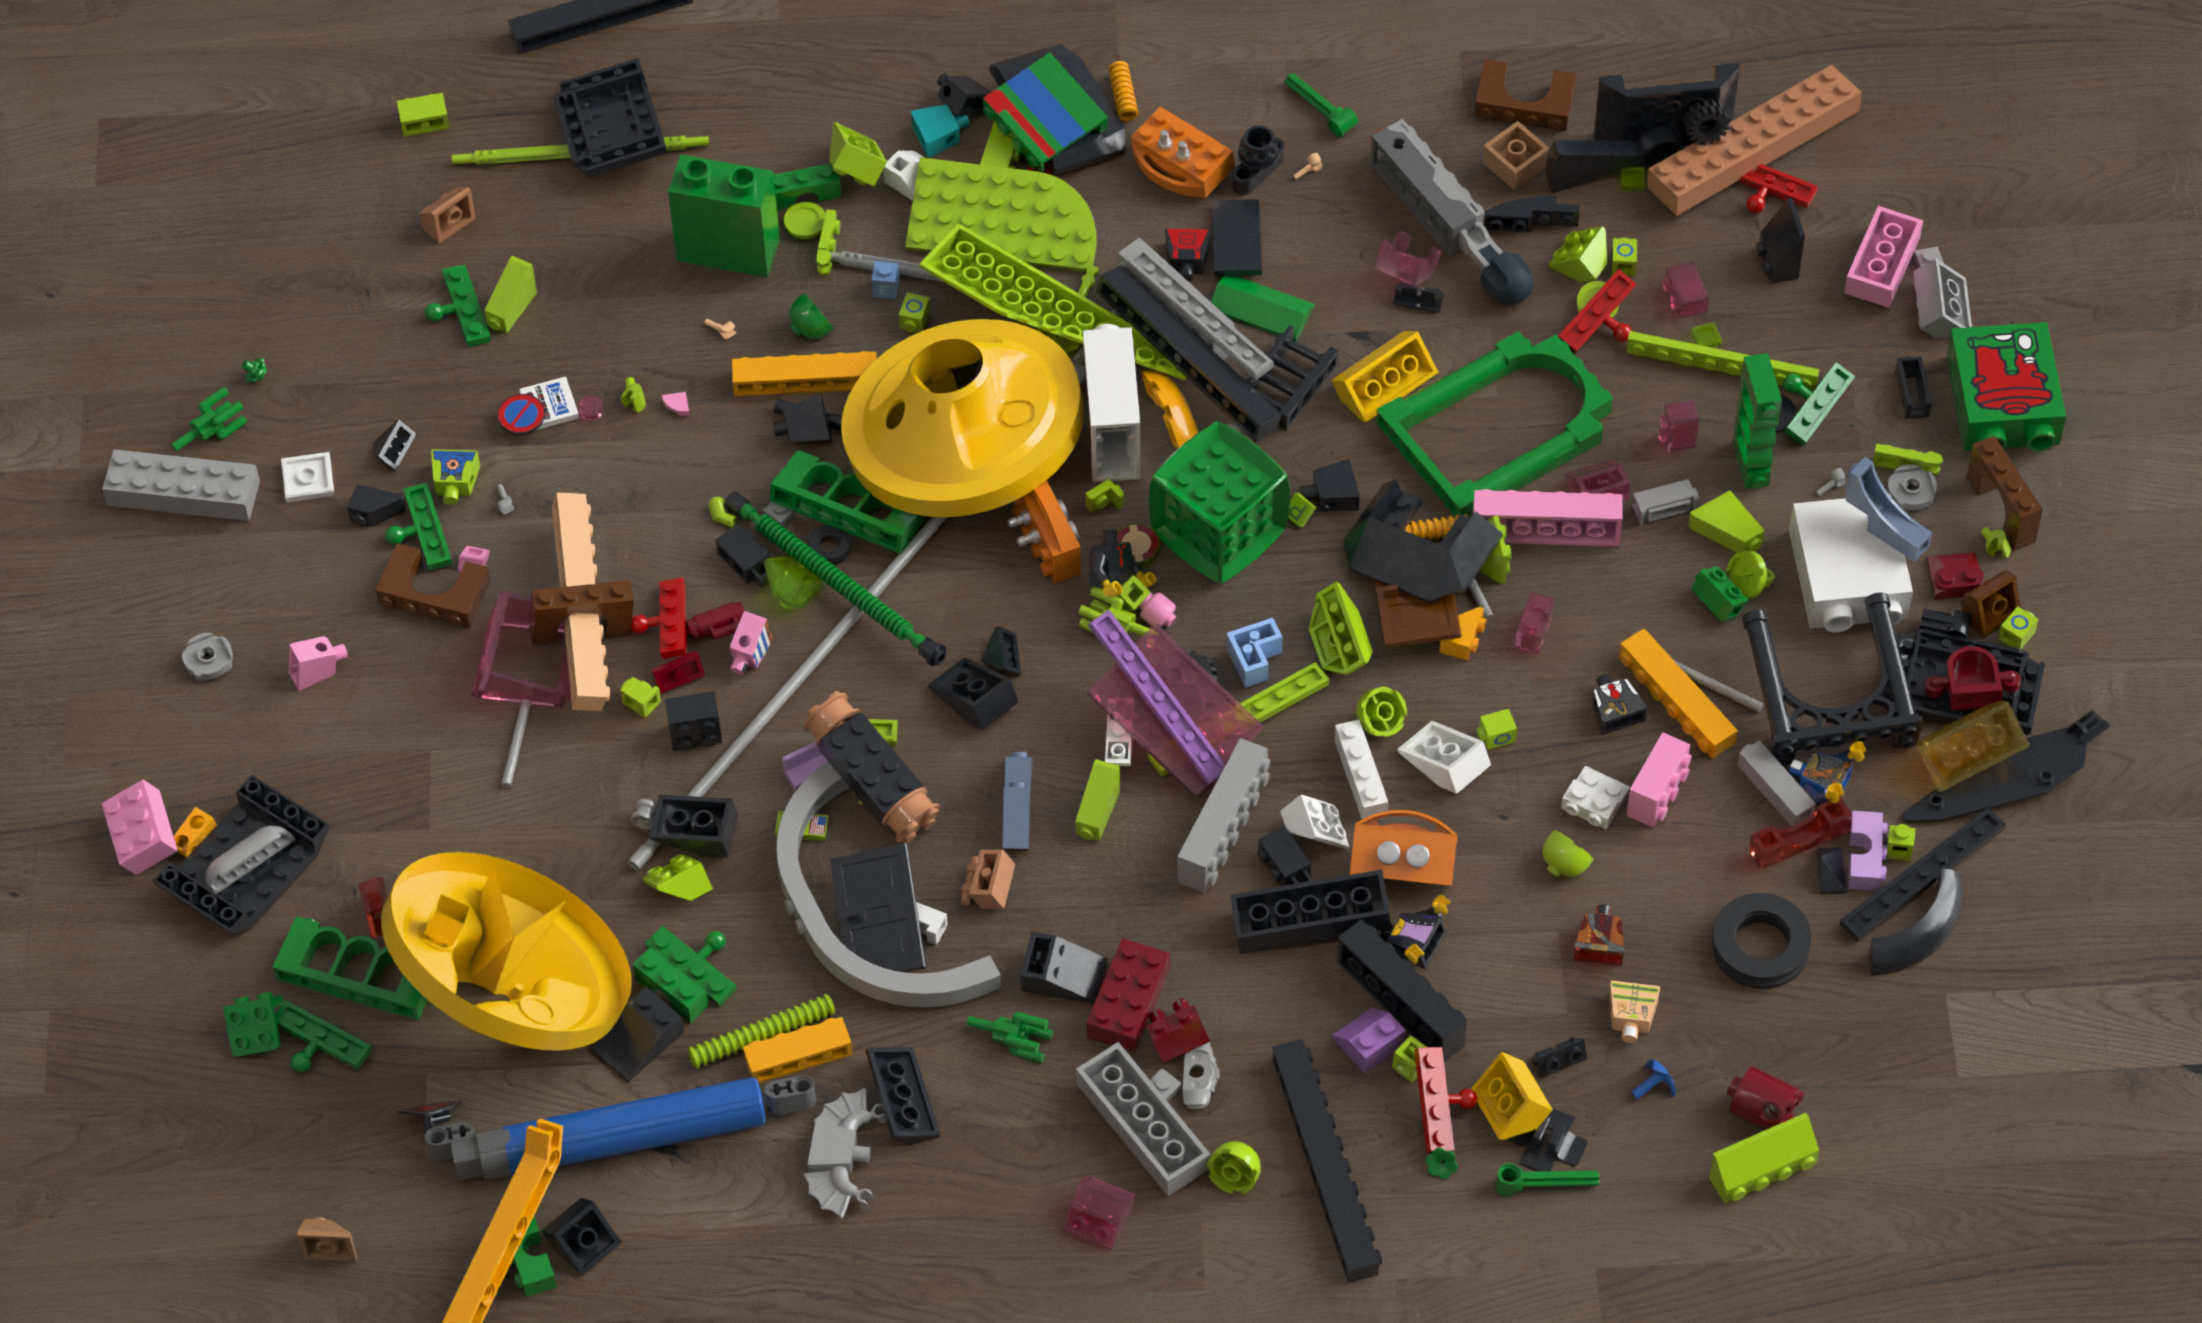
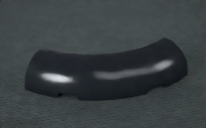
(1925, 937)

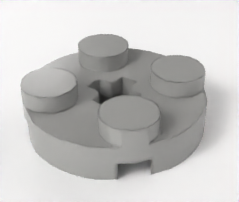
(1909, 499)
(210, 668)

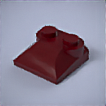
(1954, 574)

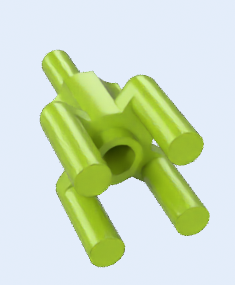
(1124, 617)

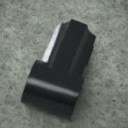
(1951, 623)

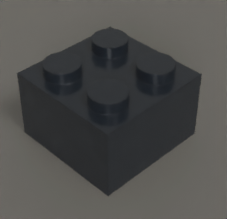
(693, 721)

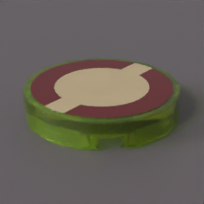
(1143, 541)

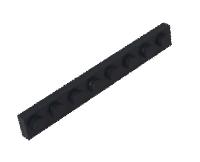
(1922, 874)

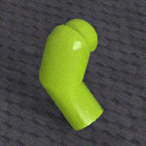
(718, 512)

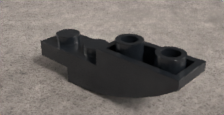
(1523, 212)

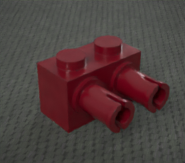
(1177, 1032)

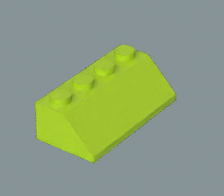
(1764, 1158)

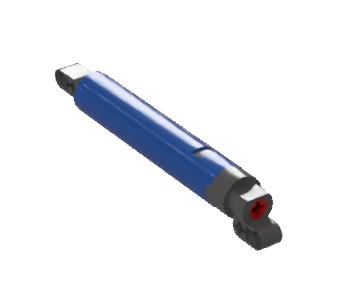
(624, 1125)

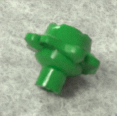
(254, 370)

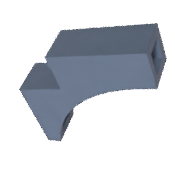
(1885, 517)
(1017, 800)

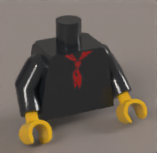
(1113, 565)

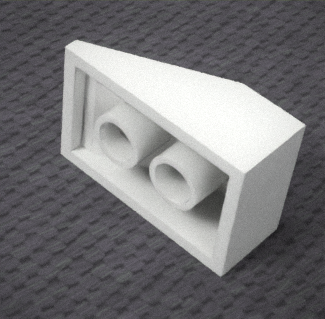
(1446, 756)

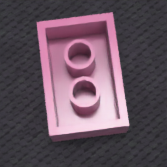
(1659, 780)
(139, 827)

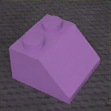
(1370, 1038)

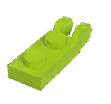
(827, 242)
(1893, 457)

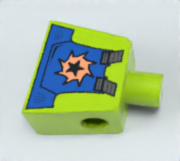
(454, 473)

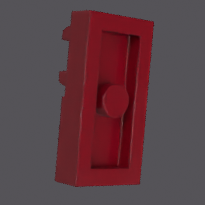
(678, 672)

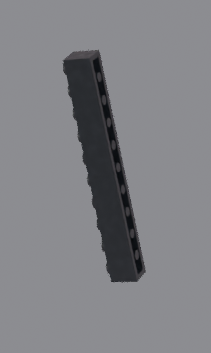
(1188, 353)
(1325, 1161)

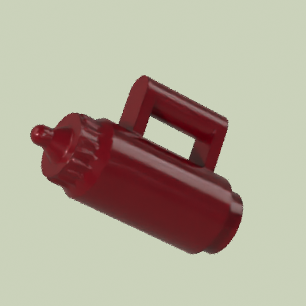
(715, 622)

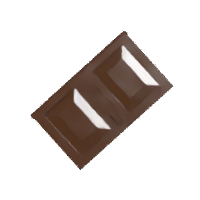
(1415, 621)

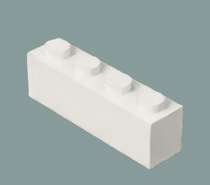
(1360, 769)

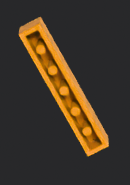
(799, 373)
(1678, 693)

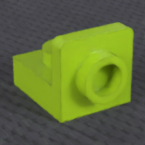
(1102, 494)

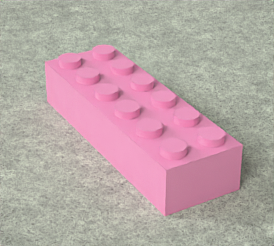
(1554, 517)

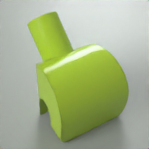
(633, 394)
(1996, 541)

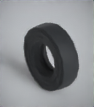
(825, 532)

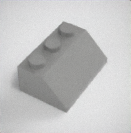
(1941, 299)

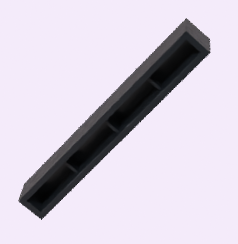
(579, 19)

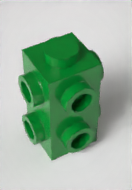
(1719, 593)

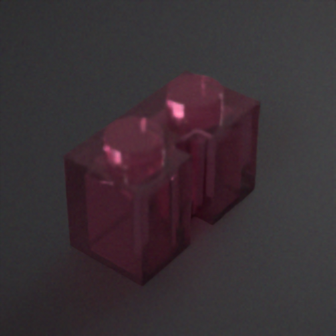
(1686, 290)
(1679, 426)
(1534, 622)

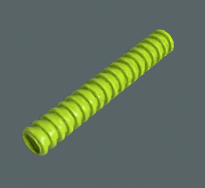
(761, 1030)

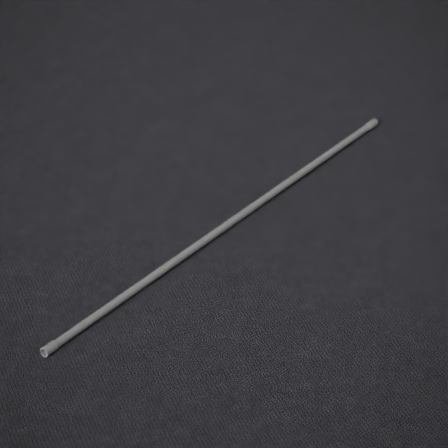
(647, 849)

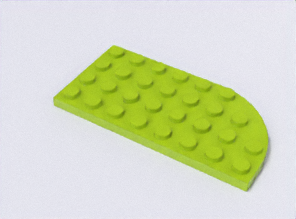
(1013, 208)

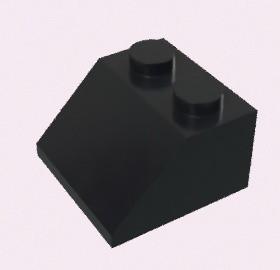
(581, 1235)

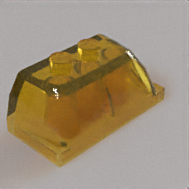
(1971, 744)

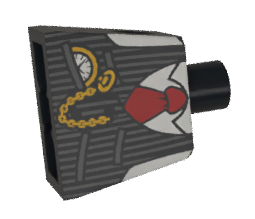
(1617, 705)

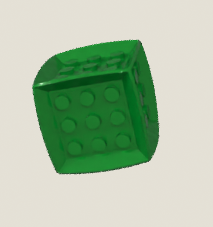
(1219, 502)

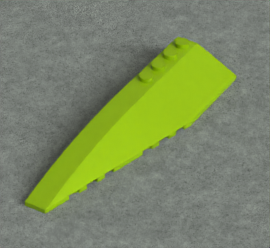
(1026, 293)

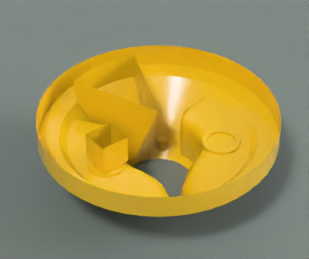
(969, 448)
(513, 938)

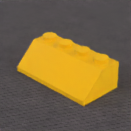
(1385, 375)

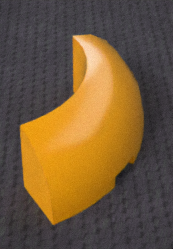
(1170, 398)

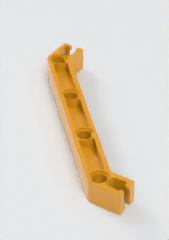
(508, 1224)

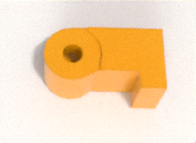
(193, 831)

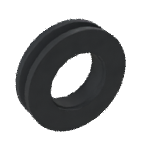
(1761, 909)

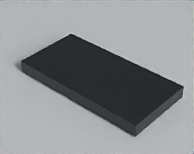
(1236, 237)

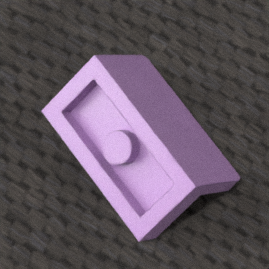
(802, 764)

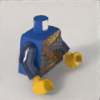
(1827, 774)

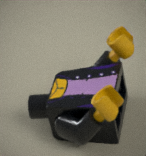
(1419, 933)

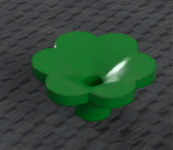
(1441, 1167)

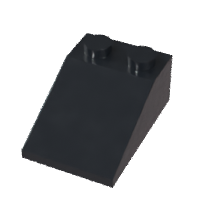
(1782, 244)
(975, 692)
(695, 824)
(639, 1034)

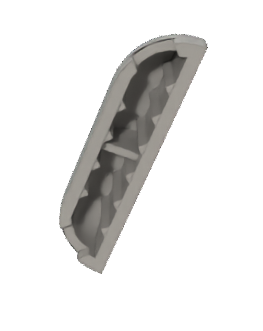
(246, 856)

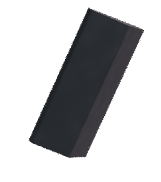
(903, 1094)

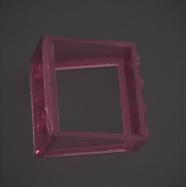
(514, 610)

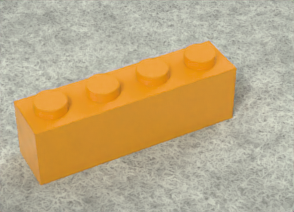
(798, 1050)

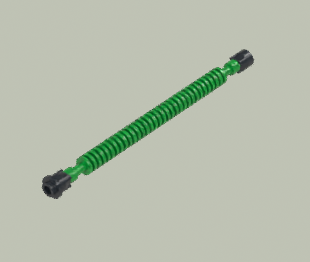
(836, 579)

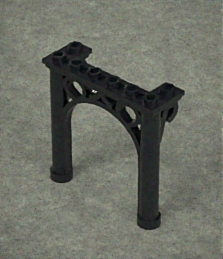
(1788, 737)

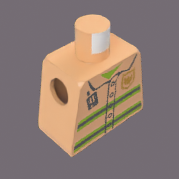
(1632, 1008)

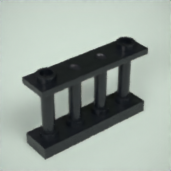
(1312, 379)

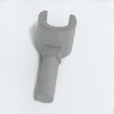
(1838, 480)
(505, 505)

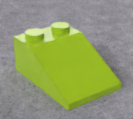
(855, 155)

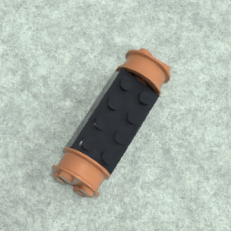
(871, 767)

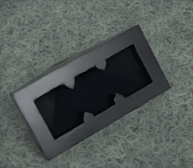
(393, 444)
(1003, 651)
(1831, 870)

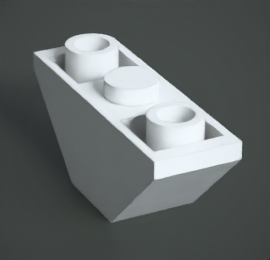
(1117, 744)

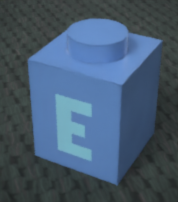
(885, 280)

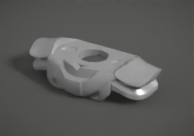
(1198, 1090)

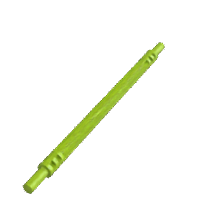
(556, 152)

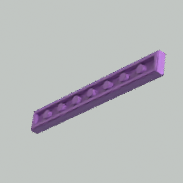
(1158, 697)

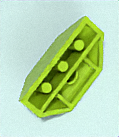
(1338, 632)

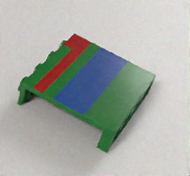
(1043, 111)

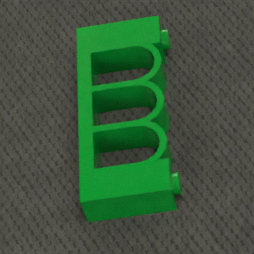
(1756, 420)
(804, 470)
(298, 951)

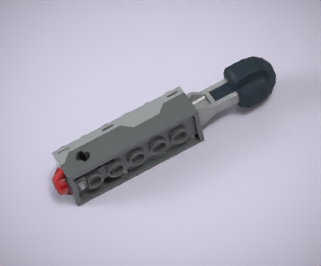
(1446, 210)

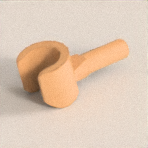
(1314, 164)
(725, 331)

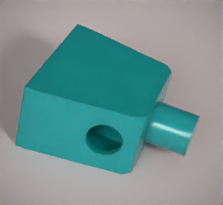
(937, 128)

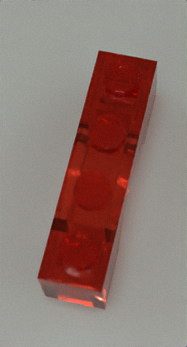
(1777, 844)

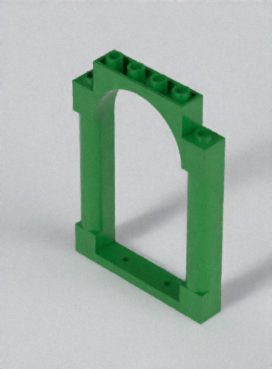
(1508, 356)

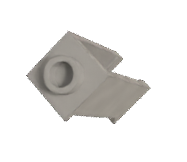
(1664, 501)

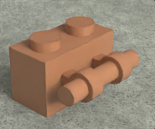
(988, 879)

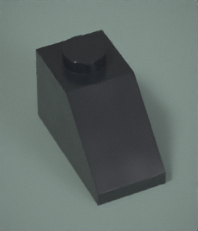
(374, 506)

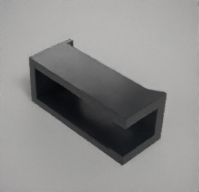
(1913, 368)

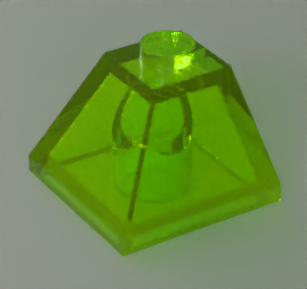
(792, 582)

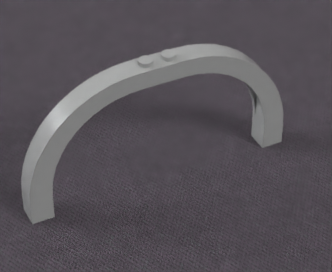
(869, 979)

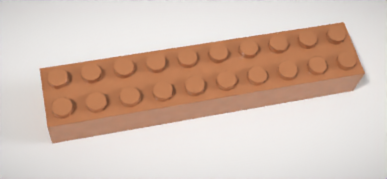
(1754, 140)

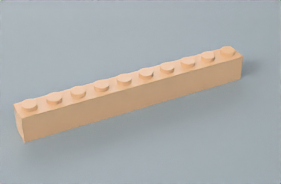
(582, 628)

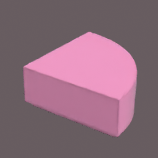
(677, 403)

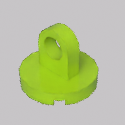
(1749, 573)

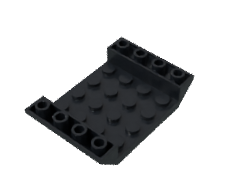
(1631, 112)
(252, 895)

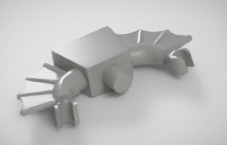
(836, 1149)

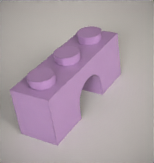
(1867, 869)

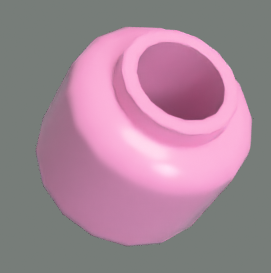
(1157, 610)

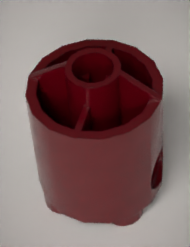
(1763, 1098)

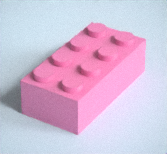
(1883, 256)

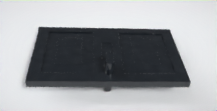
(879, 907)

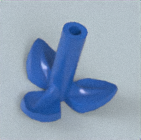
(1660, 1074)

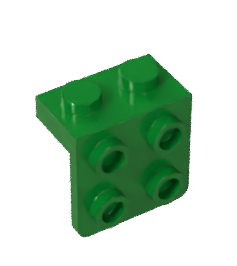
(253, 1024)

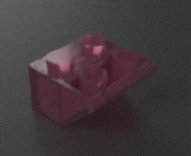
(1600, 479)
(1098, 1211)

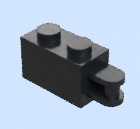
(743, 555)
(1284, 858)

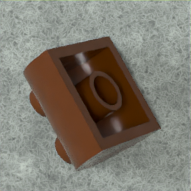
(1992, 602)

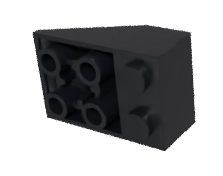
(1061, 969)

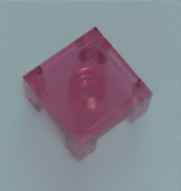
(1403, 266)

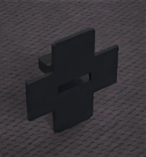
(1560, 1145)

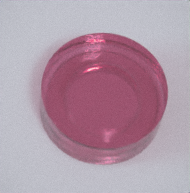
(590, 407)

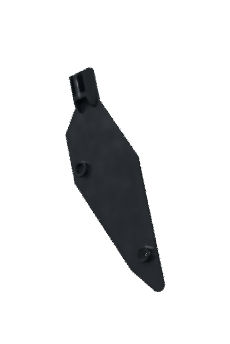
(2024, 775)

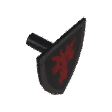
(429, 1112)

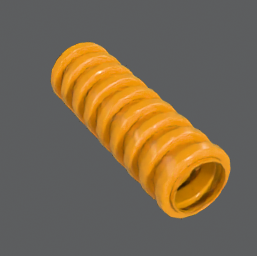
(1123, 91)
(1432, 529)

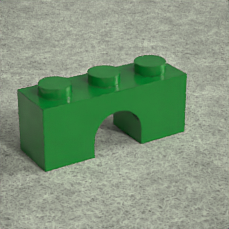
(816, 179)
(684, 994)
(533, 1271)

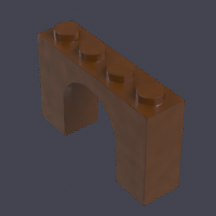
(1549, 112)
(1993, 469)
(552, 605)
(453, 606)

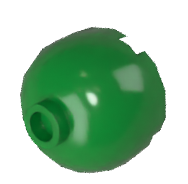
(808, 319)

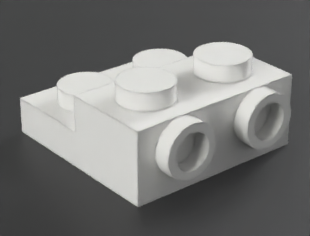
(1594, 797)

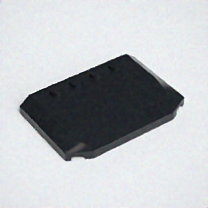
(609, 118)
(1092, 146)
(1927, 655)

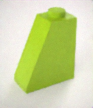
(511, 295)
(1727, 523)
(1098, 800)

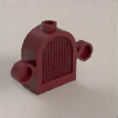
(1972, 679)

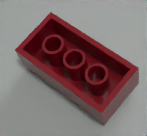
(1128, 995)

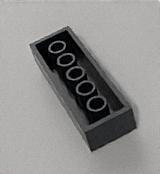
(1309, 911)
(1401, 989)

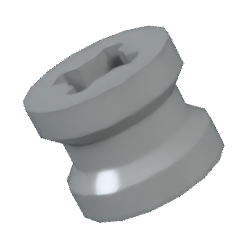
(644, 813)

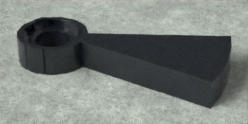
(1581, 161)

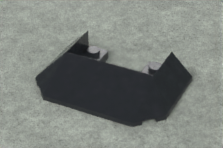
(1419, 567)

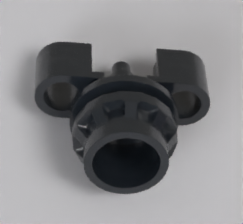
(1259, 157)

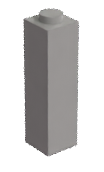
(1775, 783)

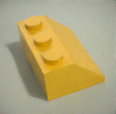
(1511, 1097)

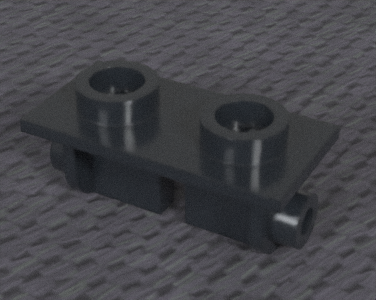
(1419, 298)
(1565, 1055)

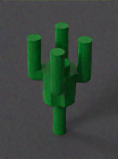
(212, 421)
(1015, 1033)

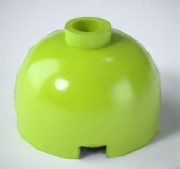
(1381, 711)
(1564, 856)
(1234, 1167)

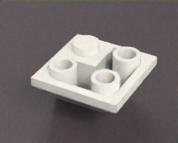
(902, 171)
(1315, 821)

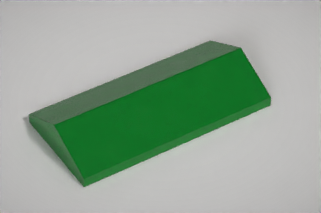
(1261, 306)

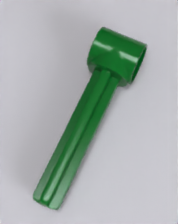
(1339, 119)
(1541, 1179)

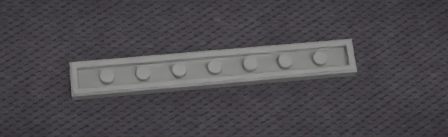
(1199, 313)

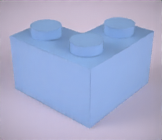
(1251, 647)

